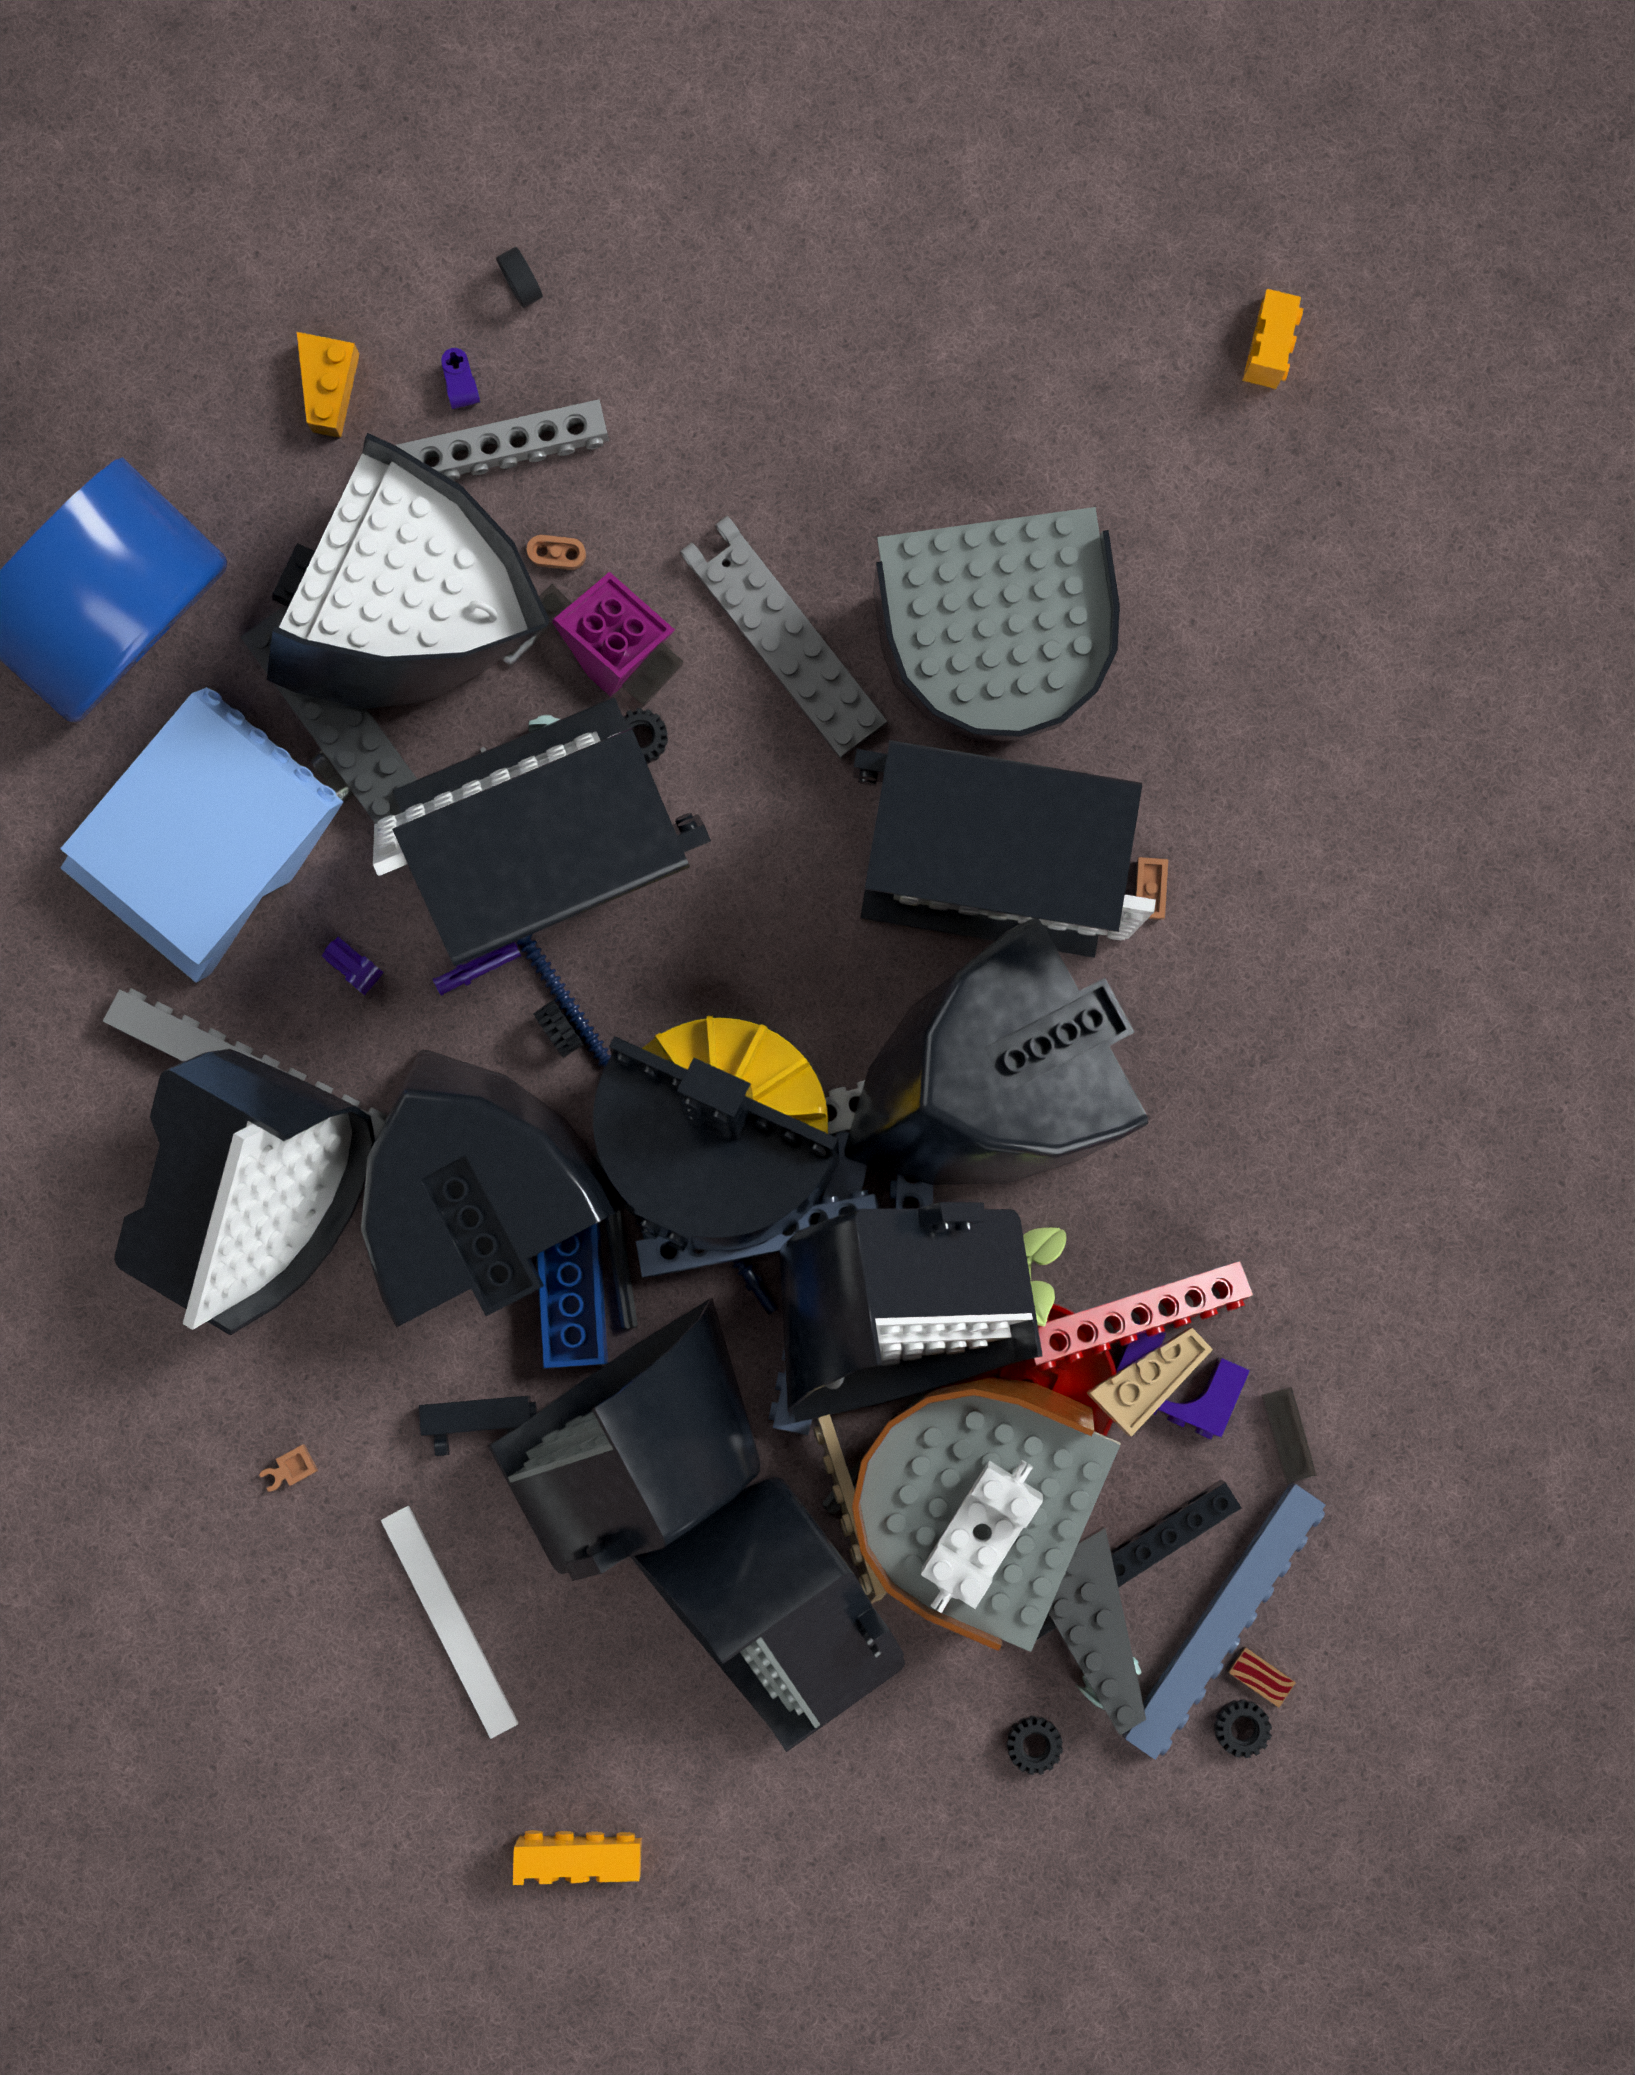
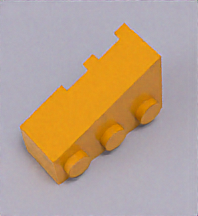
(327, 381)

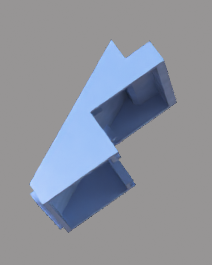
(199, 832)

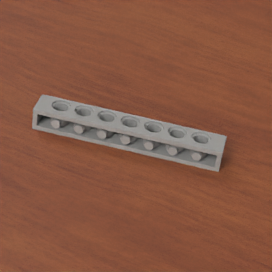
(504, 432)

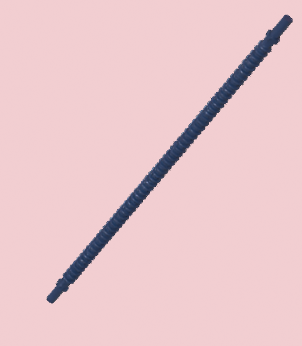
(752, 1281)

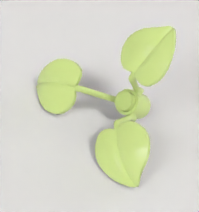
(1043, 1247)

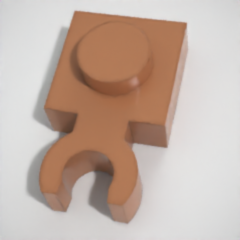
(292, 1467)

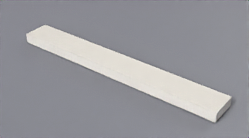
(449, 1622)

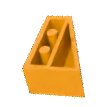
(1273, 339)

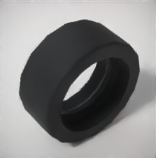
(519, 277)

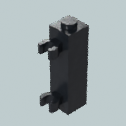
(473, 1416)

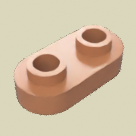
(557, 551)

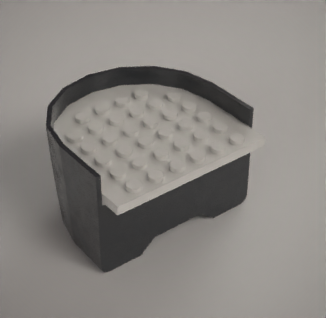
(243, 1187)

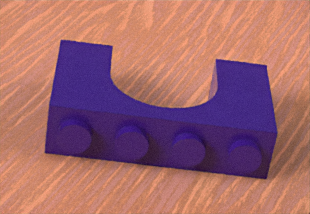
(1212, 1407)

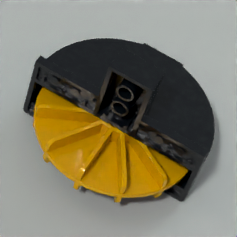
(713, 1134)

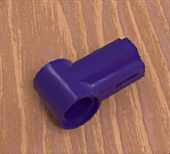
(358, 970)

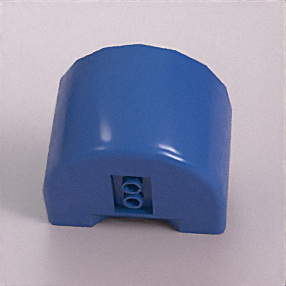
(100, 588)

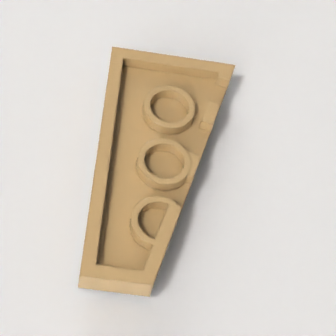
(1145, 1384)

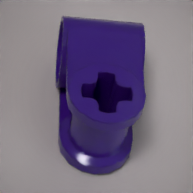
(459, 382)

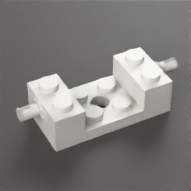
(960, 1561)

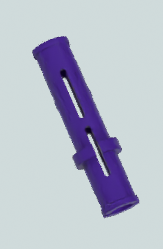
(465, 973)

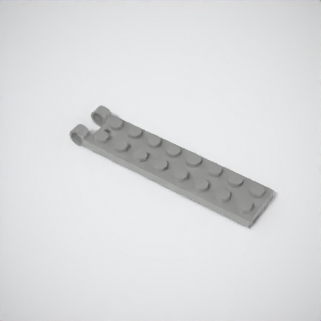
(786, 641)

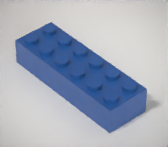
(573, 1301)

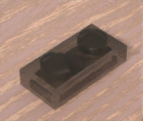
(652, 674)

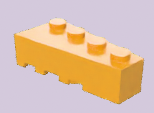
(576, 1857)

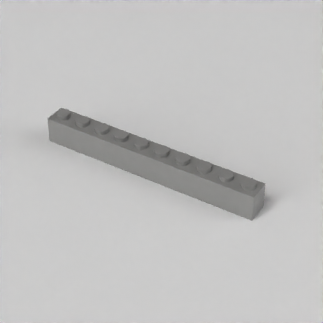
(185, 1040)

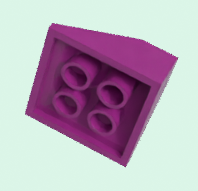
(611, 632)

